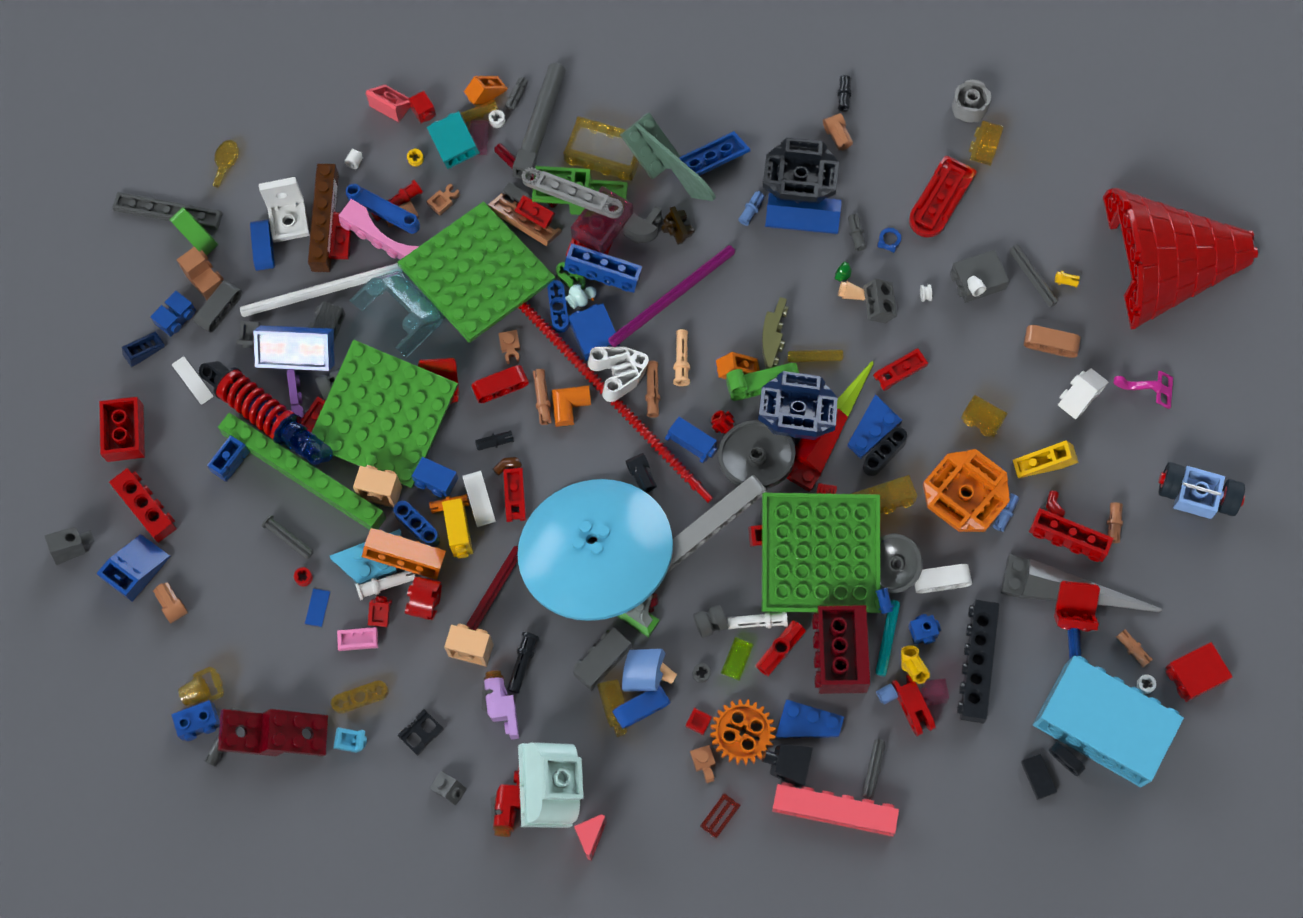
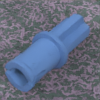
(751, 208)
(1004, 516)

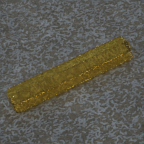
(815, 355)

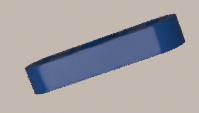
(561, 299)

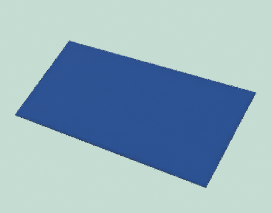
(317, 607)

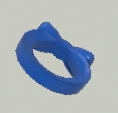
(881, 244)

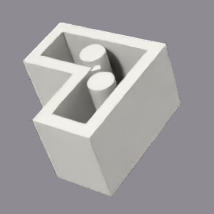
(1084, 390)

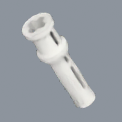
(376, 586)
(767, 619)

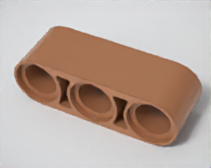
(1052, 341)

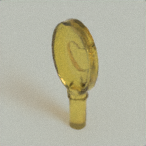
(224, 158)

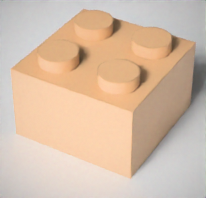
(378, 486)
(469, 644)

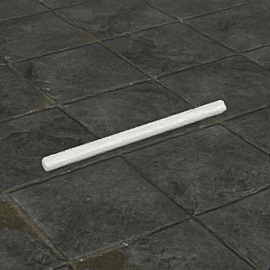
(316, 291)

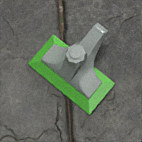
(641, 619)

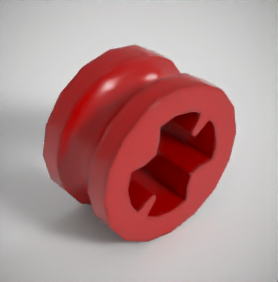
(302, 570)

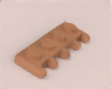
(505, 211)

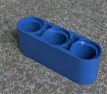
(262, 245)
(413, 516)
(641, 707)

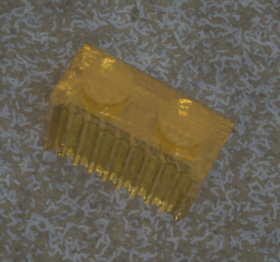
(983, 416)

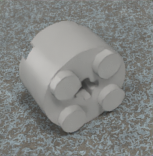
(971, 101)

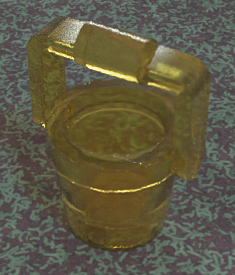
(198, 689)

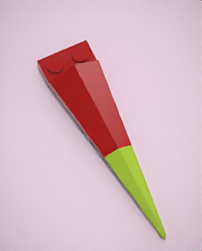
(813, 455)

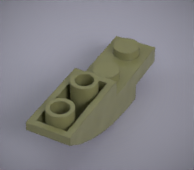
(772, 335)

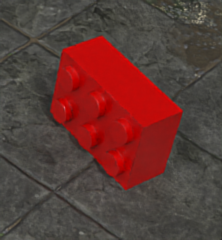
(122, 429)

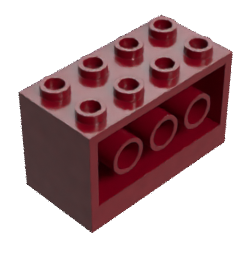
(853, 643)

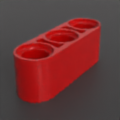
(500, 384)

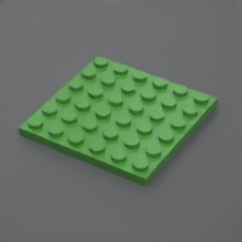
(476, 271)
(383, 411)
(820, 551)

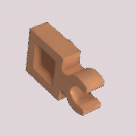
(442, 201)
(509, 343)

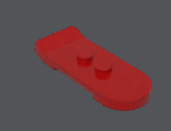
(941, 197)

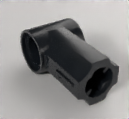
(639, 468)

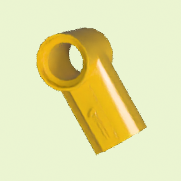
(913, 664)

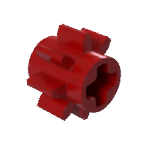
(722, 421)

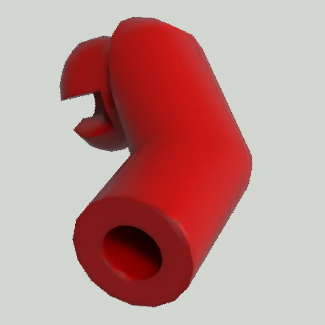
(1052, 505)

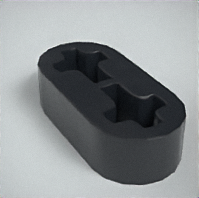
(1067, 759)

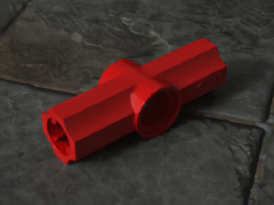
(772, 657)

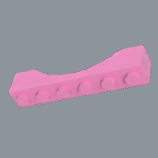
(357, 219)

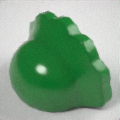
(843, 272)

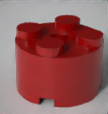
(424, 598)

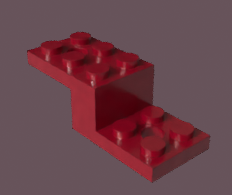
(273, 732)

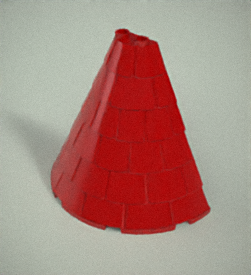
(1172, 252)

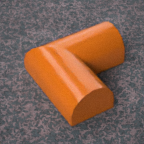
(567, 398)

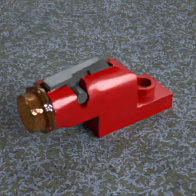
(504, 806)

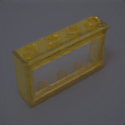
(600, 149)

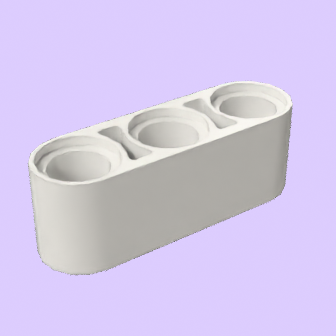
(479, 498)
(943, 578)

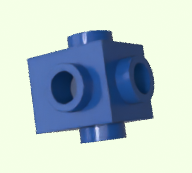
(924, 629)

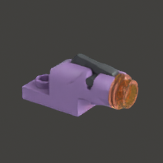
(497, 704)

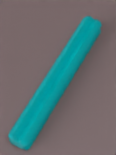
(887, 639)

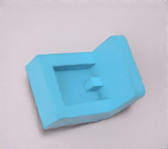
(350, 740)

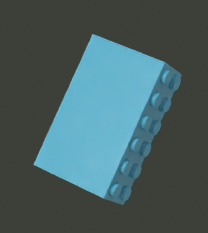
(1108, 721)

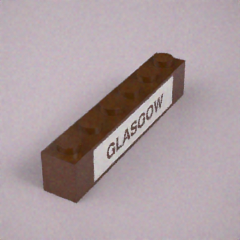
(322, 216)

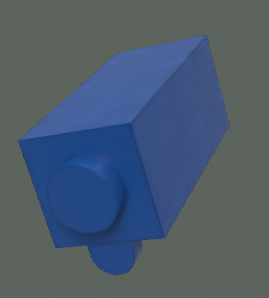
(692, 439)

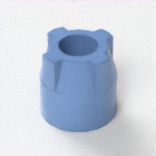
(887, 694)

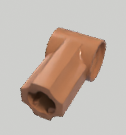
(837, 129)
(172, 606)

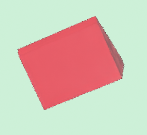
(388, 102)
(590, 834)

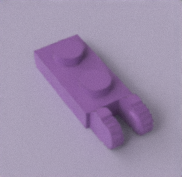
(295, 397)

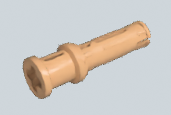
(681, 365)

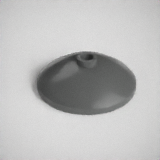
(895, 548)

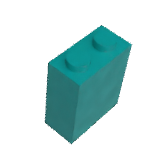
(453, 140)

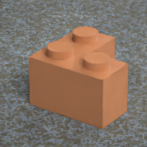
(199, 272)

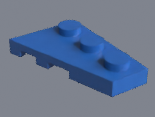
(873, 427)
(806, 721)

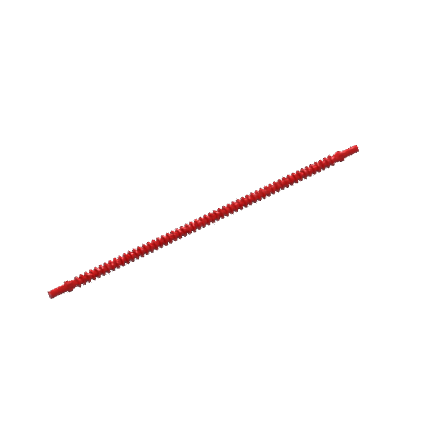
(593, 378)

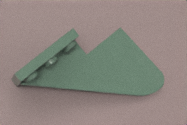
(657, 154)

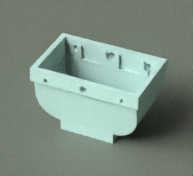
(549, 784)

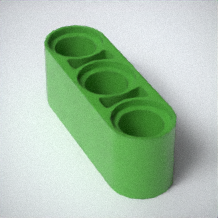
(193, 231)

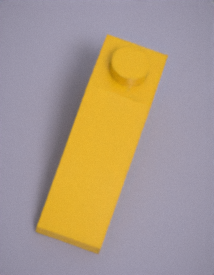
(1046, 460)

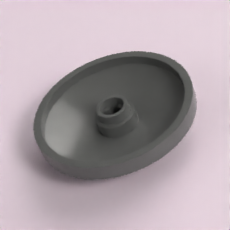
(756, 451)

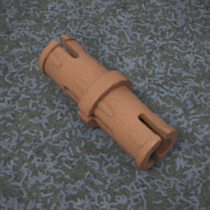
(1115, 521)
(1134, 648)

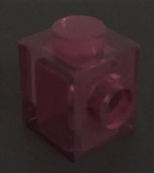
(935, 692)

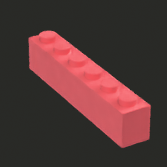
(835, 810)

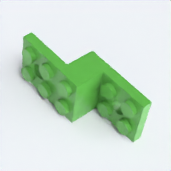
(580, 177)

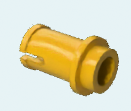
(1067, 279)

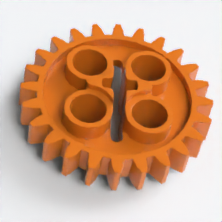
(750, 716)

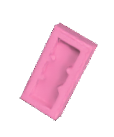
(357, 639)

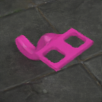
(1157, 386)

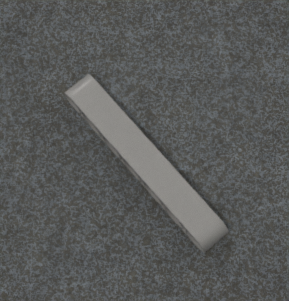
(716, 519)

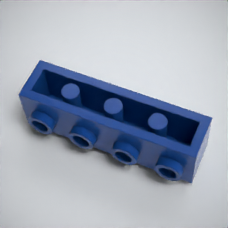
(602, 268)

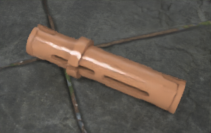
(652, 390)
(543, 404)

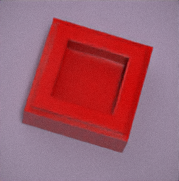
(698, 721)

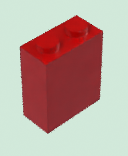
(1198, 672)

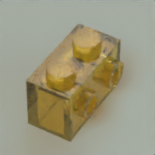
(986, 142)

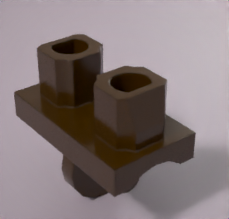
(675, 226)

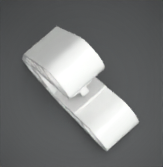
(626, 365)

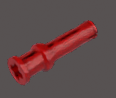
(403, 196)

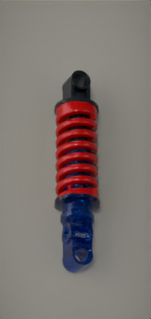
(264, 412)

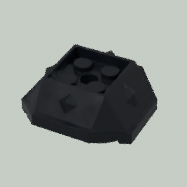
(801, 171)

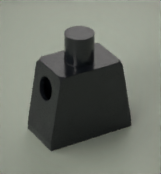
(789, 763)

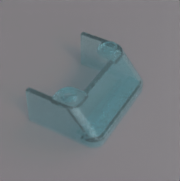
(422, 315)

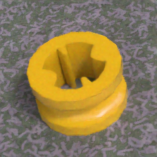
(415, 152)

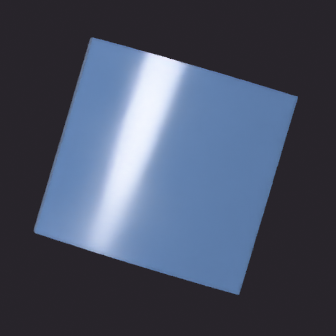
(643, 670)

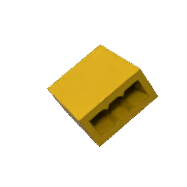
(457, 528)

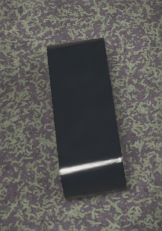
(883, 459)

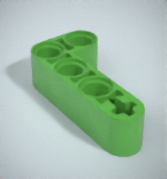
(750, 385)

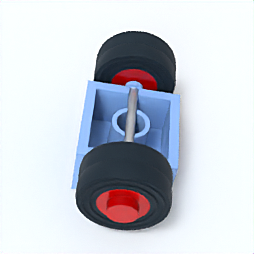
(1200, 491)

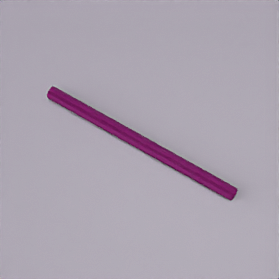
(671, 296)

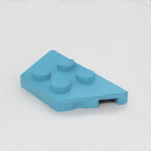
(361, 568)

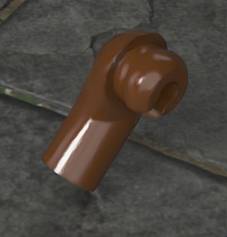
(505, 463)

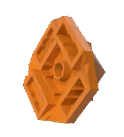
(970, 473)

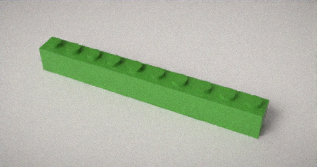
(303, 473)

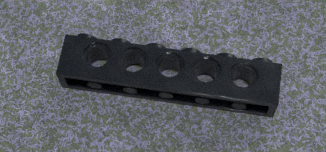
(989, 612)

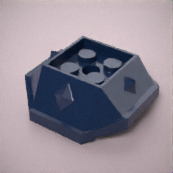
(798, 406)

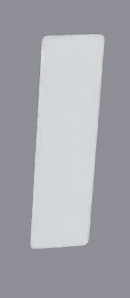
(192, 380)

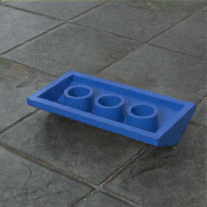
(715, 153)
(804, 216)

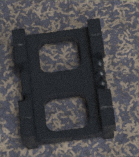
(416, 728)

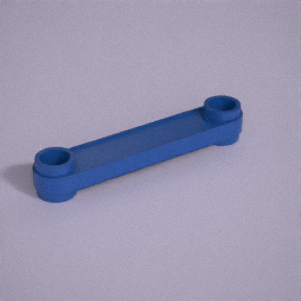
(383, 208)

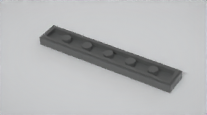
(164, 209)

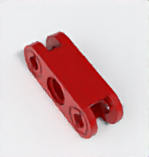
(914, 706)

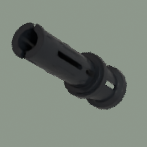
(524, 653)

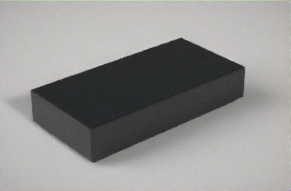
(1038, 777)

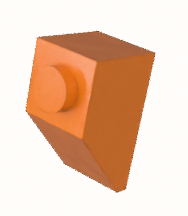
(484, 89)
(736, 361)

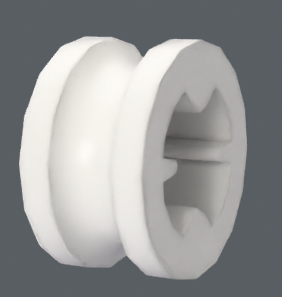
(496, 113)
(926, 293)
(1139, 685)

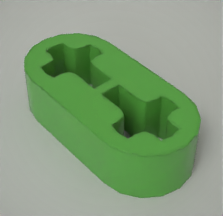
(567, 280)

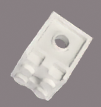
(285, 202)

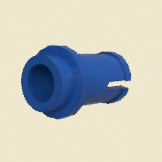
(884, 600)

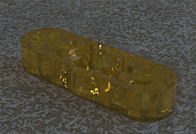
(375, 697)

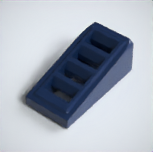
(138, 357)

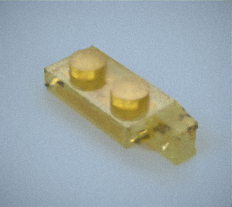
(611, 699)

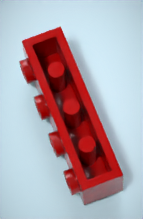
(1070, 535)

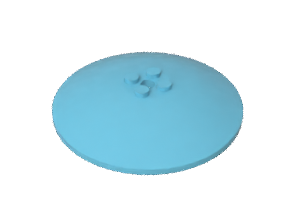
(599, 577)

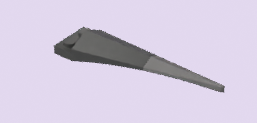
(1040, 581)

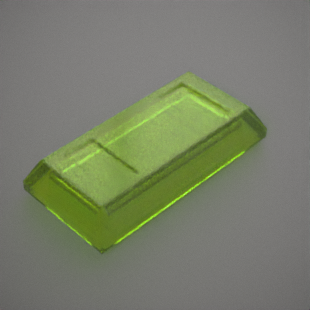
(737, 658)

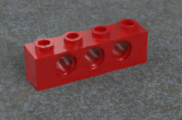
(123, 484)

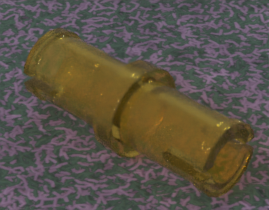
(479, 111)

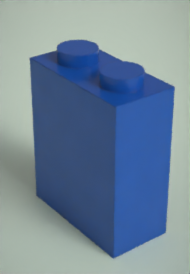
(592, 328)

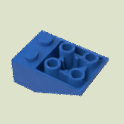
(133, 567)

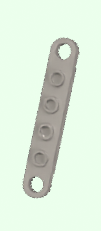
(572, 192)

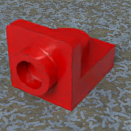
(379, 611)

